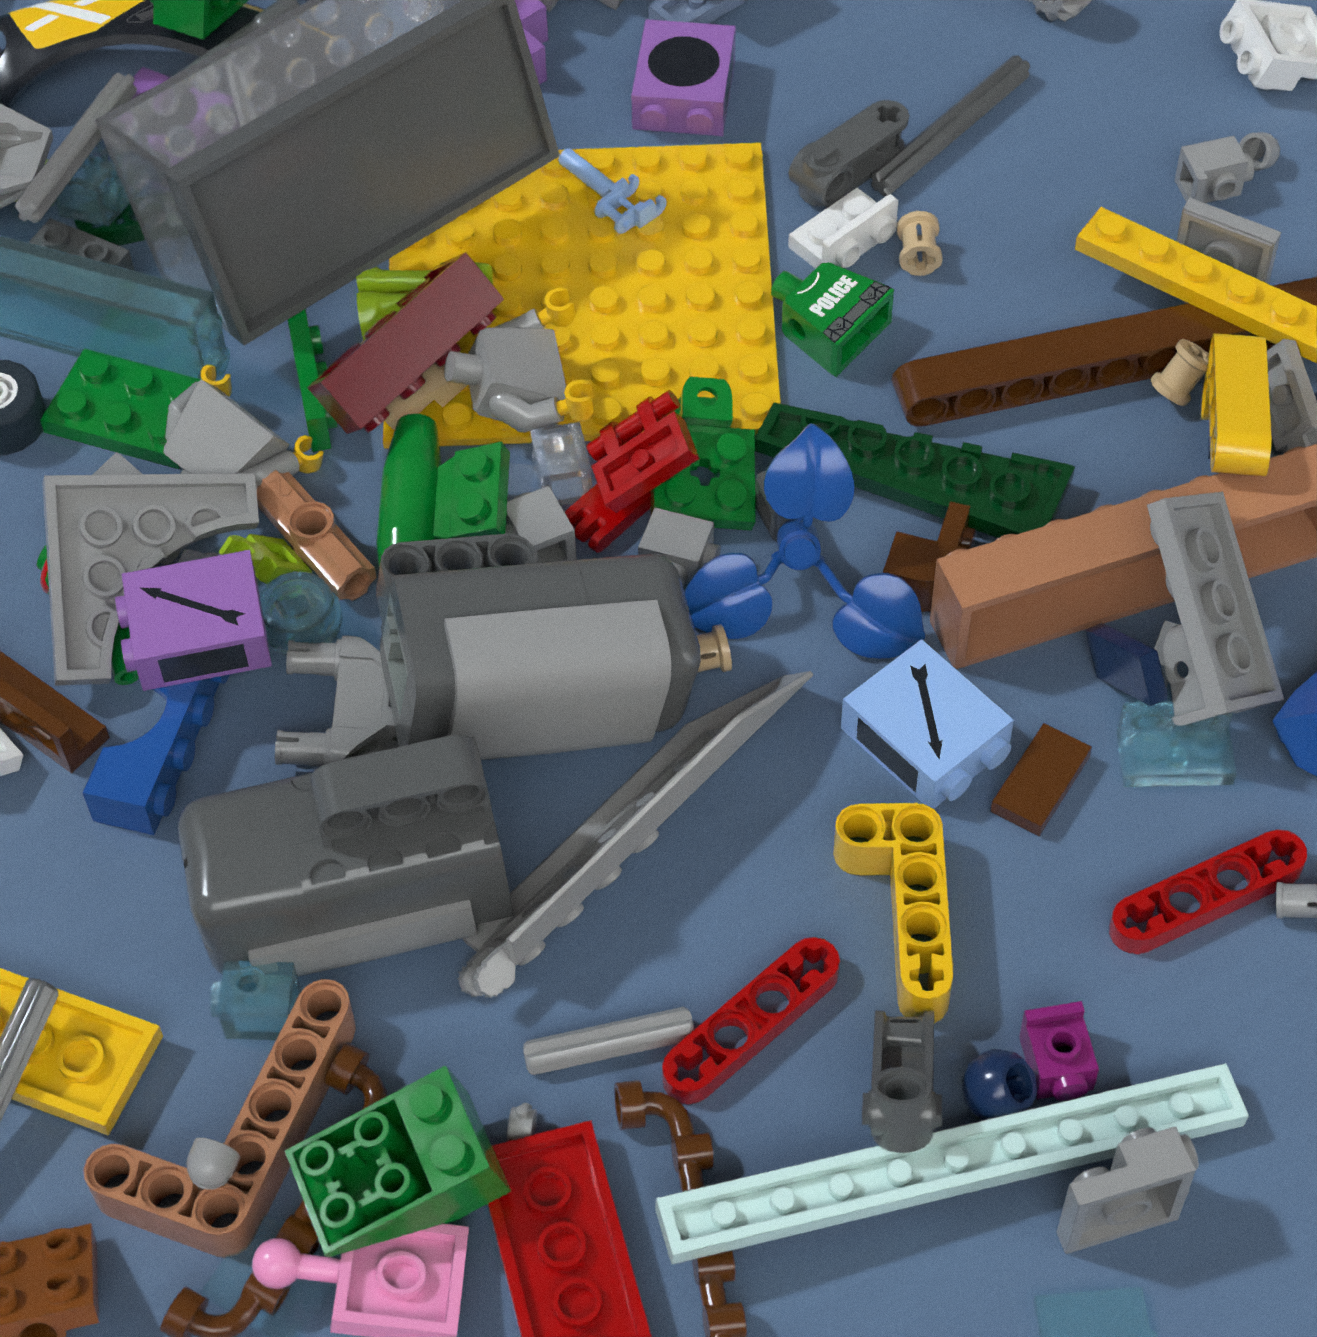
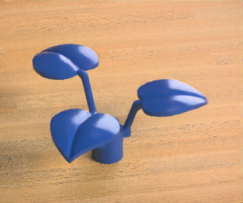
(804, 483)

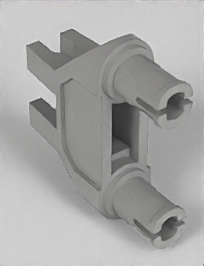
(361, 707)

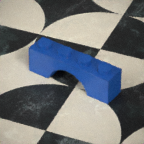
(137, 780)

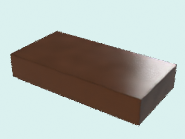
(1041, 779)

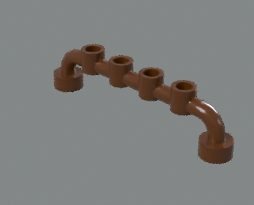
(690, 1156)
(187, 1312)

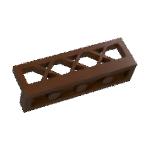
(47, 717)

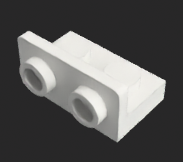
(845, 230)

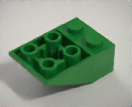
(398, 1166)

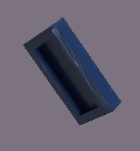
(1127, 664)

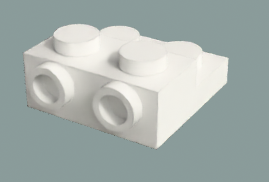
(1272, 42)

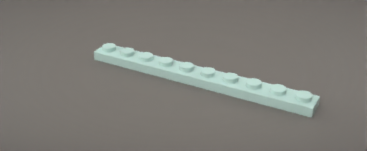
(951, 1165)

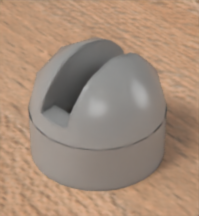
(1256, 145)
(211, 1163)

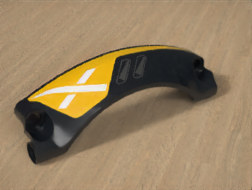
(60, 29)

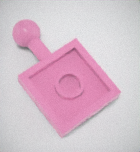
(385, 1288)

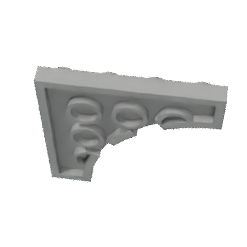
(117, 527)

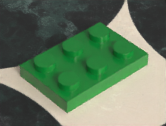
(116, 406)

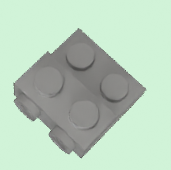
(1138, 1193)

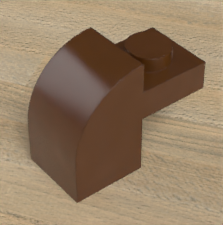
(916, 557)

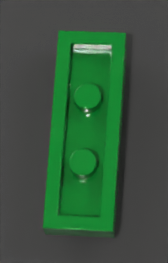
(307, 343)

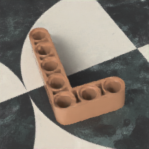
(251, 1136)

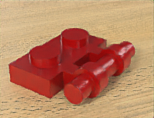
(638, 464)

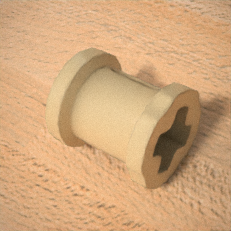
(926, 243)
(1181, 373)
(714, 650)

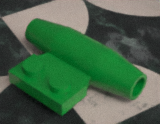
(435, 499)

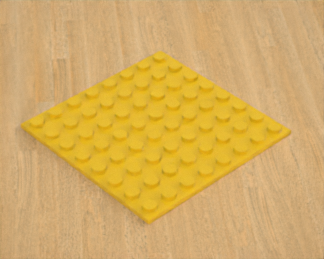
(647, 302)

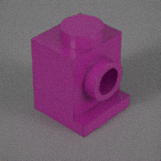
(1045, 1035)

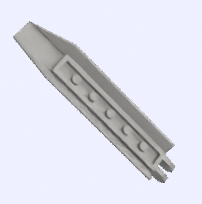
(619, 827)

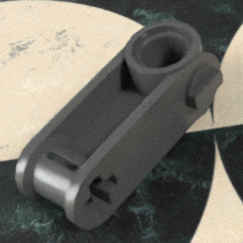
(849, 153)
(902, 1095)

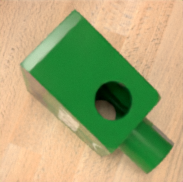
(832, 313)

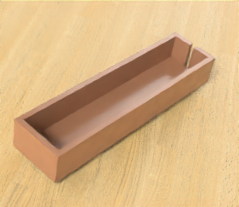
(1107, 562)

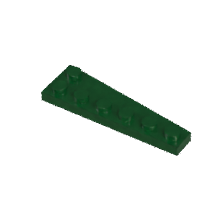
(926, 475)

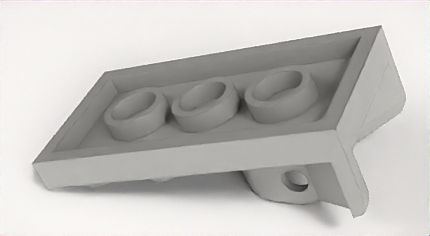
(1217, 611)

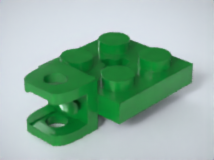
(721, 449)

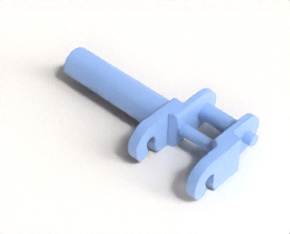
(613, 194)

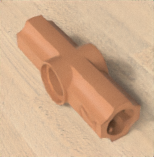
(315, 536)

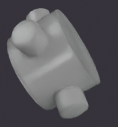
(521, 1122)

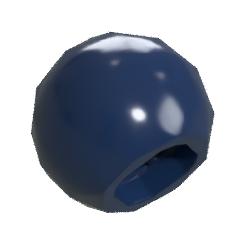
(999, 1084)

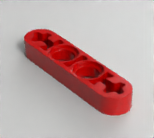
(1203, 884)
(757, 1024)

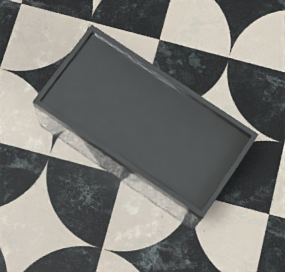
(327, 147)

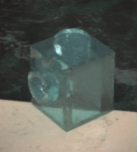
(254, 999)

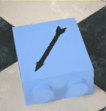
(927, 725)

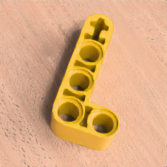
(1238, 405)
(912, 911)

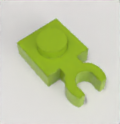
(269, 555)

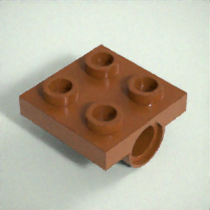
(49, 1283)

